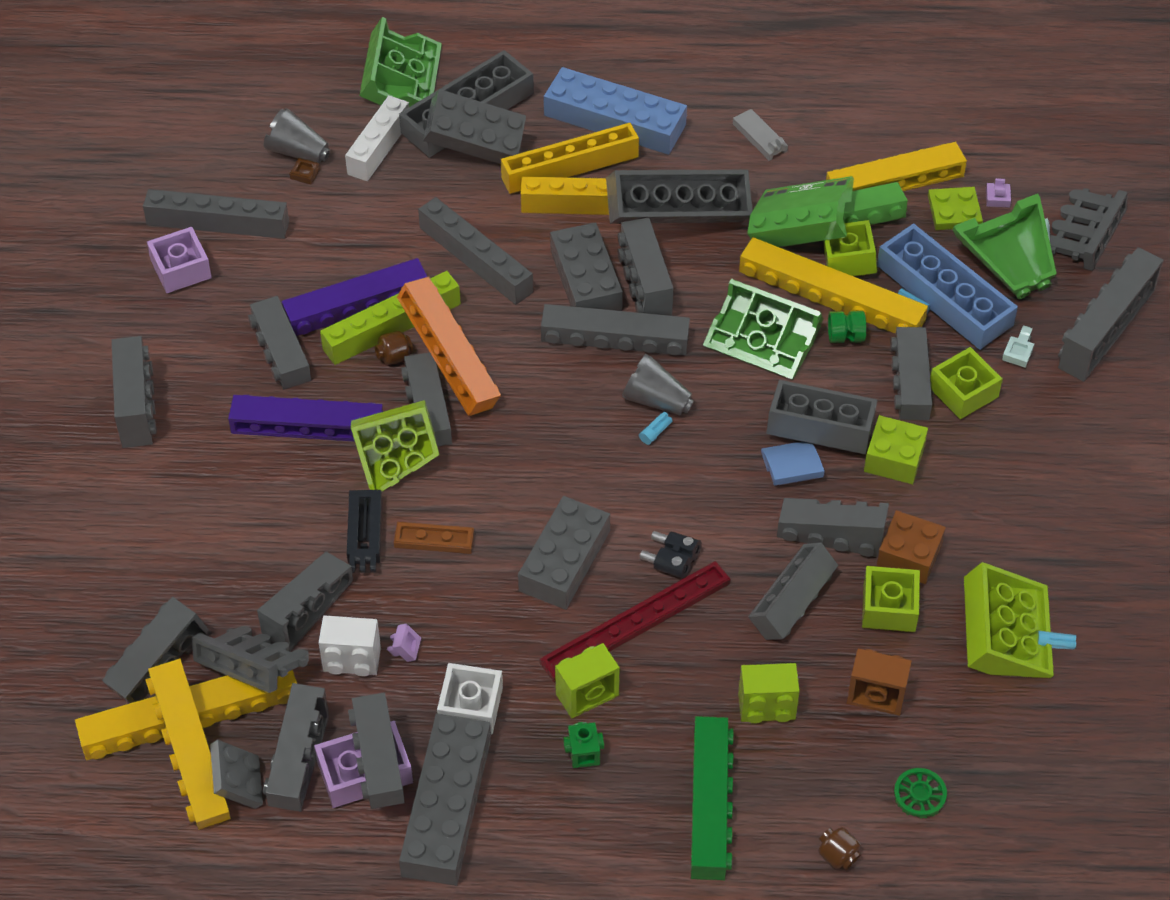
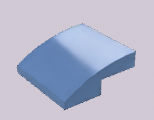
(792, 462)

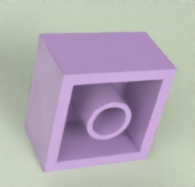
(179, 259)

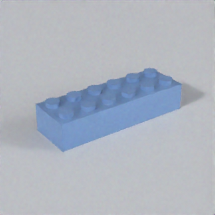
(604, 105)
(947, 285)

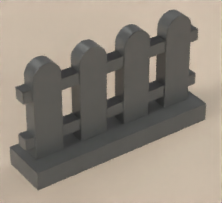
(1097, 238)
(248, 657)

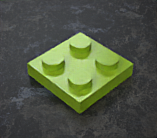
(953, 206)

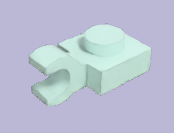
(1019, 349)

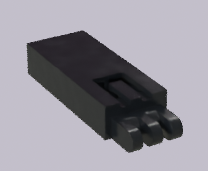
(364, 526)

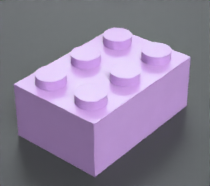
(340, 768)

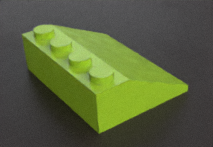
(1004, 623)

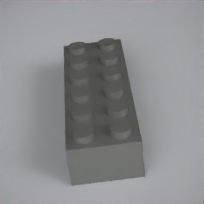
(496, 82)
(679, 196)
(1109, 313)
(445, 800)

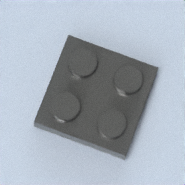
(236, 774)

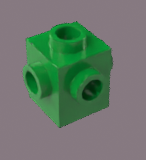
(583, 744)

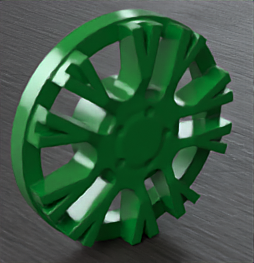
(920, 793)

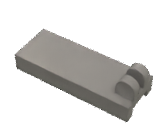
(760, 134)

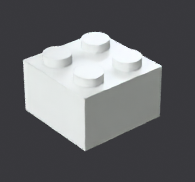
(349, 645)
(471, 693)

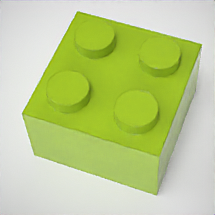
(853, 253)
(965, 383)
(895, 449)
(891, 598)
(587, 680)
(768, 692)

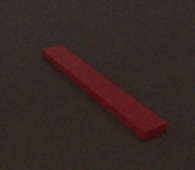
(643, 615)

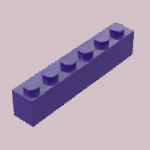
(344, 299)
(297, 417)

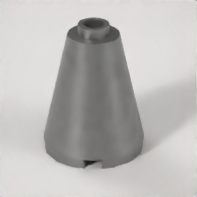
(295, 138)
(657, 388)

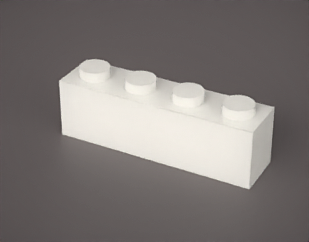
(375, 139)

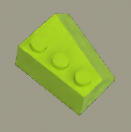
(394, 443)

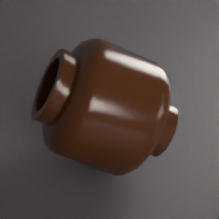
(393, 347)
(839, 848)

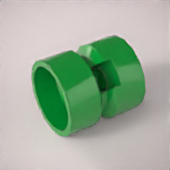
(846, 326)

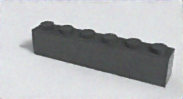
(216, 213)
(476, 250)
(615, 329)

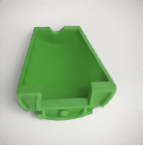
(1013, 246)

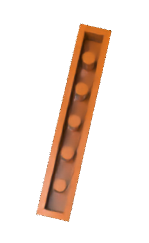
(448, 346)

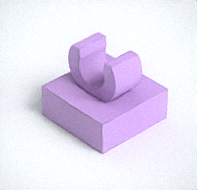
(998, 194)
(405, 643)

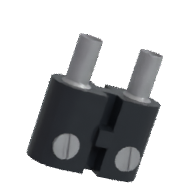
(676, 554)

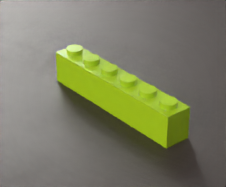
(364, 328)

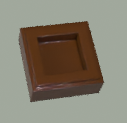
(304, 171)

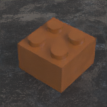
(911, 544)
(878, 681)

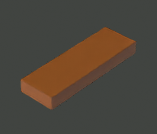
(434, 537)

